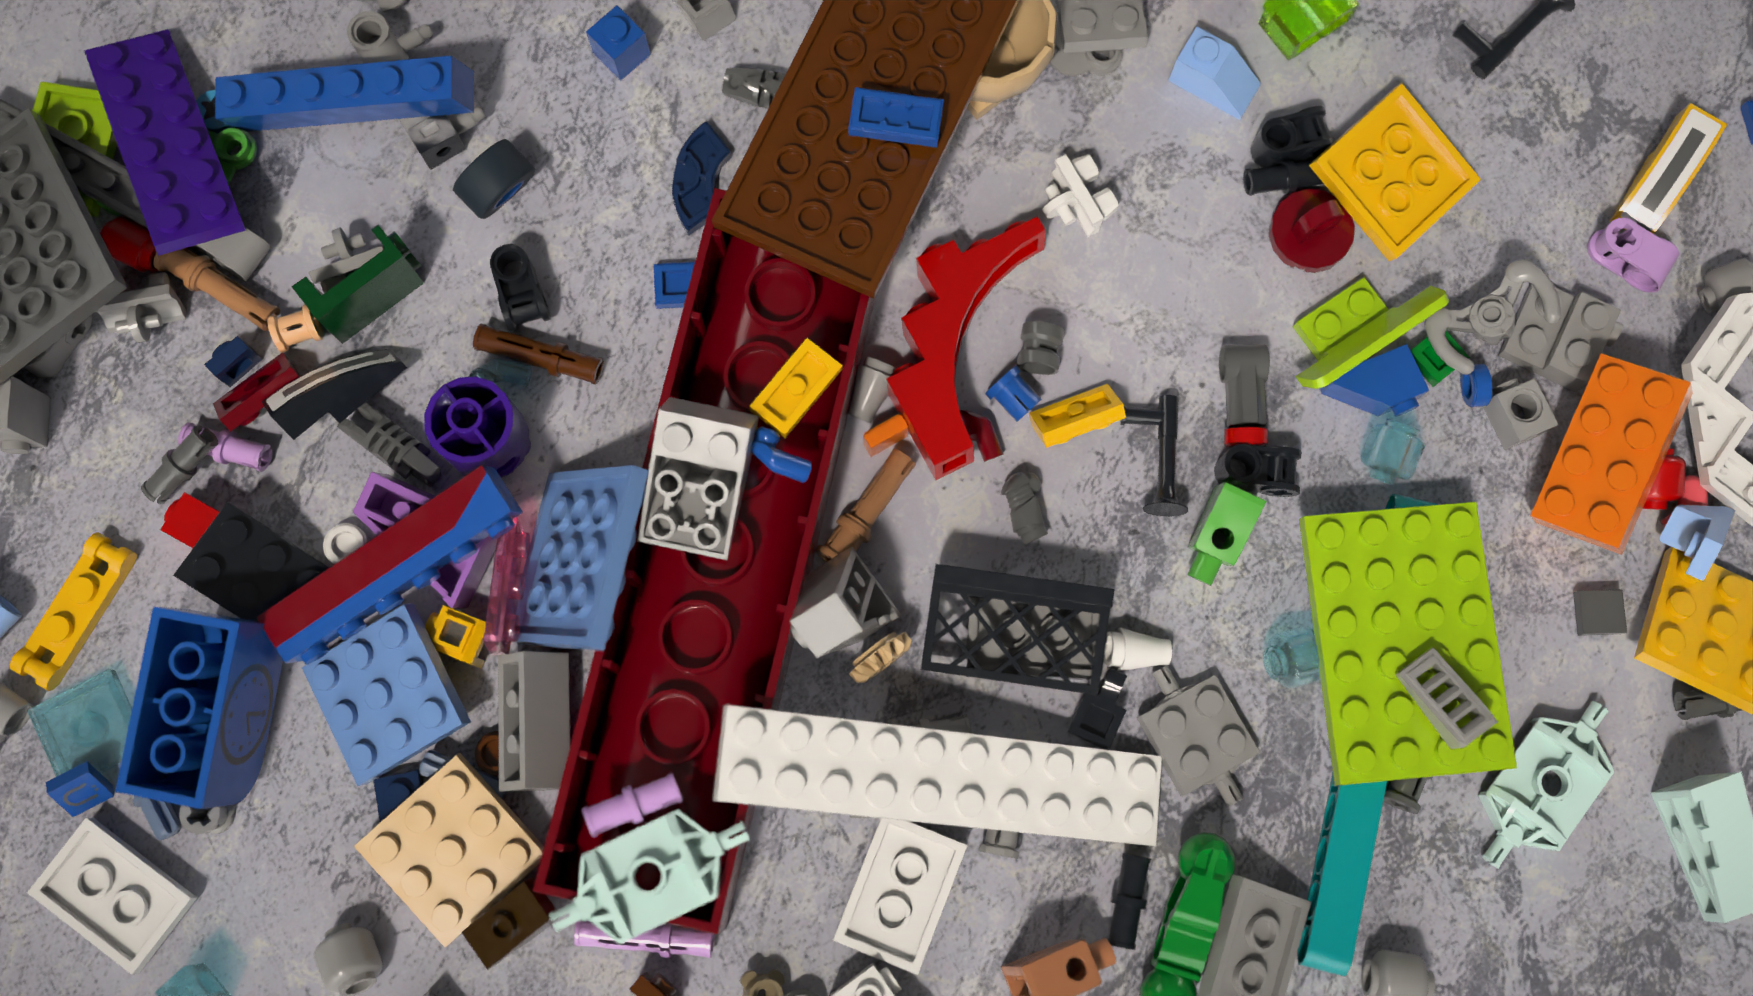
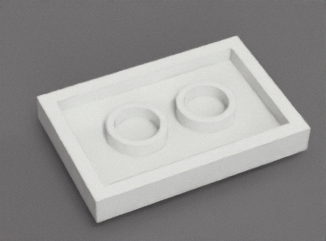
(900, 893)
(112, 895)

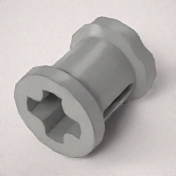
(193, 821)
(1000, 843)

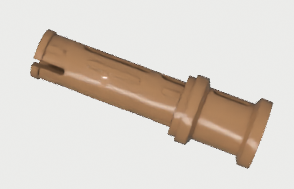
(201, 274)
(856, 525)

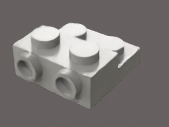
(1563, 349)

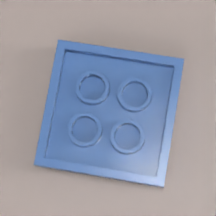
(386, 694)

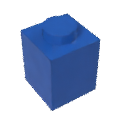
(618, 42)

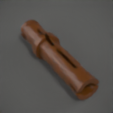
(554, 358)

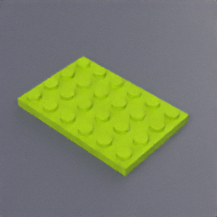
(1379, 599)

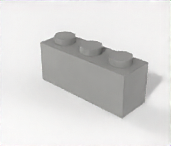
(533, 720)

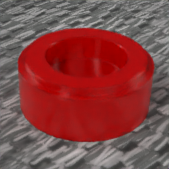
(1245, 435)

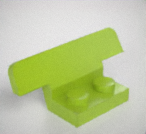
(1356, 327)

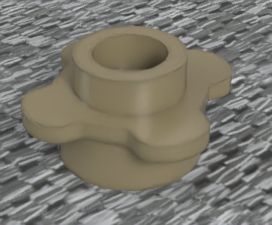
(769, 982)

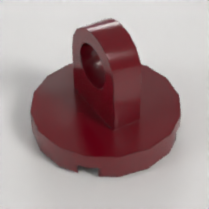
(1311, 231)

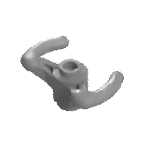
(1491, 316)

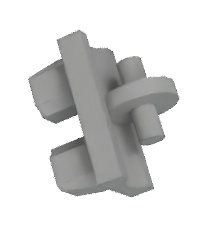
(335, 272)
(143, 308)

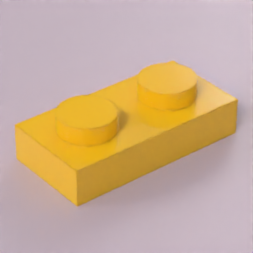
(796, 387)
(1077, 415)

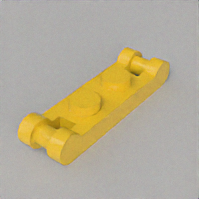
(74, 612)

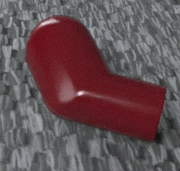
(982, 431)

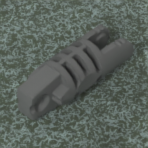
(752, 85)
(393, 446)

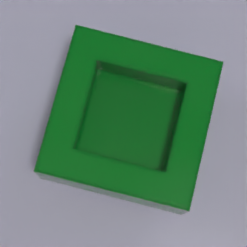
(1430, 364)

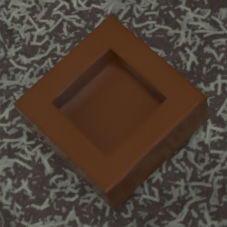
(653, 986)

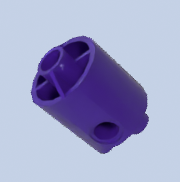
(476, 426)

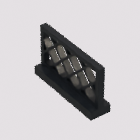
(1023, 590)

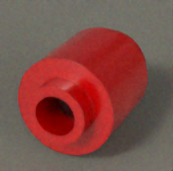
(129, 243)

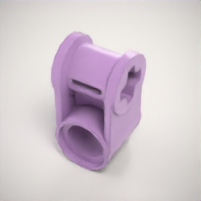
(1636, 254)

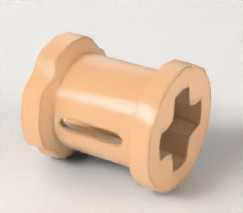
(284, 338)

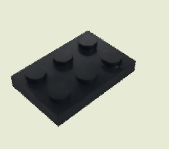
(246, 565)

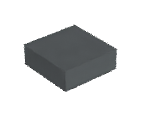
(1600, 612)

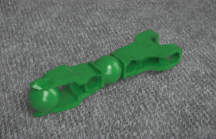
(1190, 916)

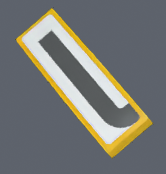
(1670, 168)

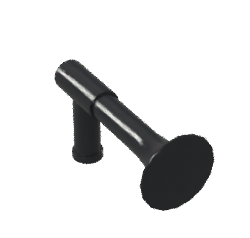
(1494, 55)
(1166, 418)

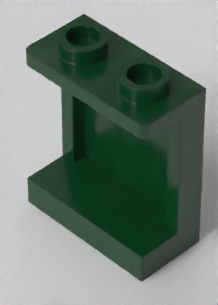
(366, 291)

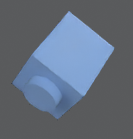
(1215, 73)

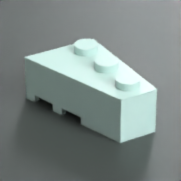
(1713, 841)

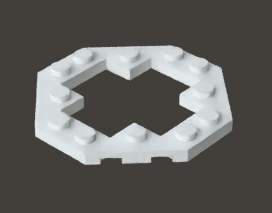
(1714, 414)

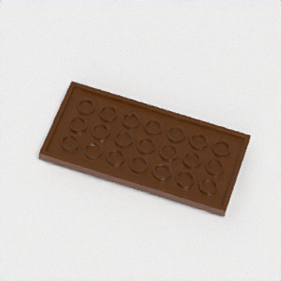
(845, 198)

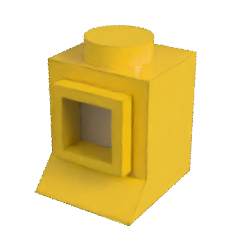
(457, 635)

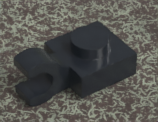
(1098, 716)

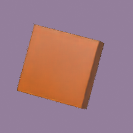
(885, 435)

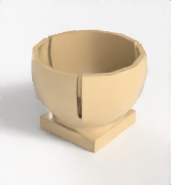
(1019, 56)

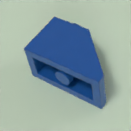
(1381, 384)

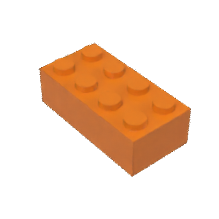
(1612, 453)

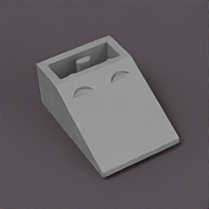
(696, 477)

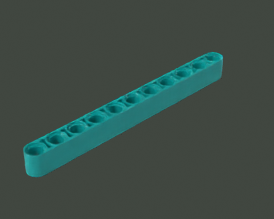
(1343, 861)

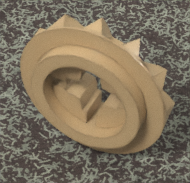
(880, 656)

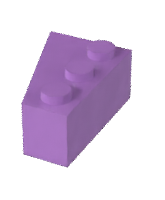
(389, 500)

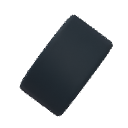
(493, 178)

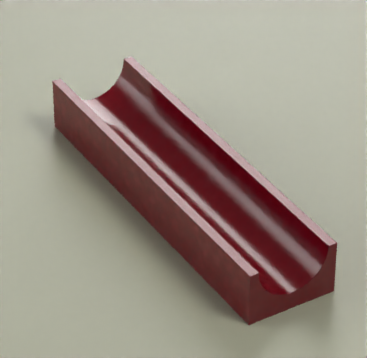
(701, 626)

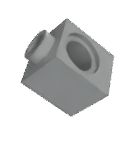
(1537, 412)

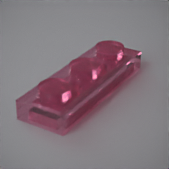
(506, 587)

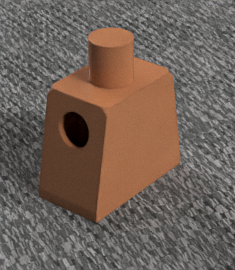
(1046, 973)

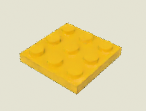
(1395, 172)
(1701, 630)

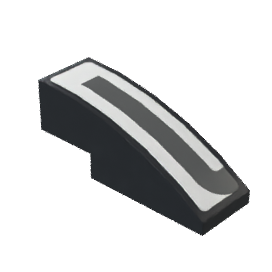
(332, 388)

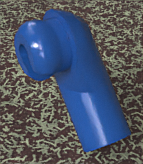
(777, 460)

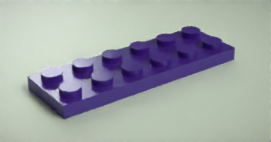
(164, 142)

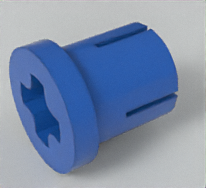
(1006, 389)

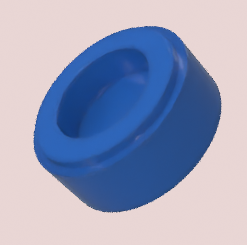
(1476, 386)

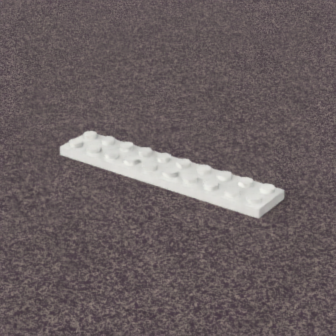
(936, 776)

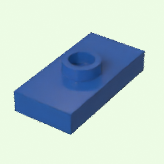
(895, 117)

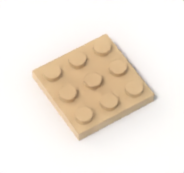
(451, 849)

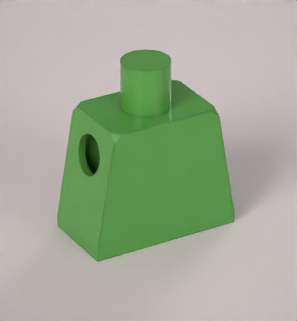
(1233, 514)

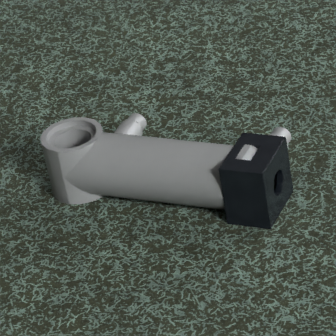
(433, 136)

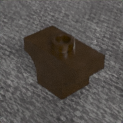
(509, 924)

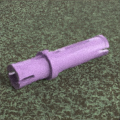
(663, 939)

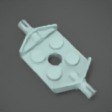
(1517, 801)
(689, 870)

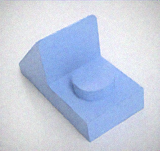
(1699, 534)

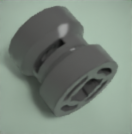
(1040, 348)

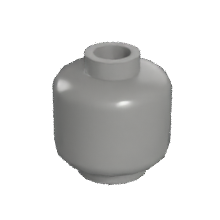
(1725, 282)
(348, 959)
(1397, 975)

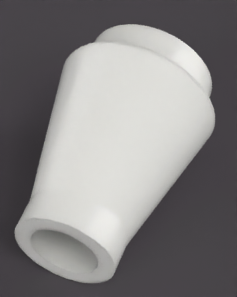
(1135, 650)

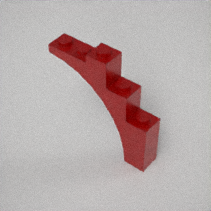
(935, 334)

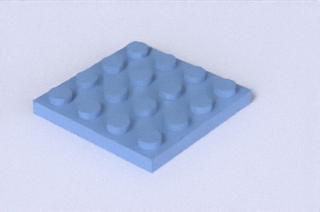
(579, 556)

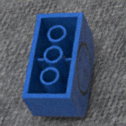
(200, 709)

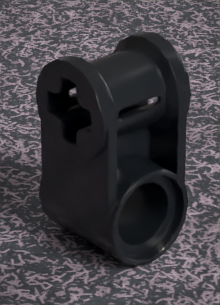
(1299, 134)
(520, 294)
(1267, 468)

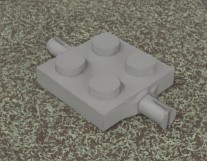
(1198, 735)

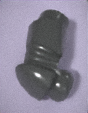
(1024, 506)

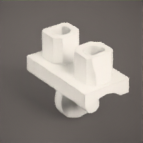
(1071, 181)

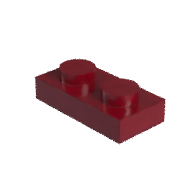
(244, 402)

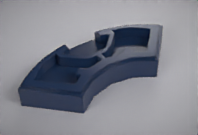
(696, 176)

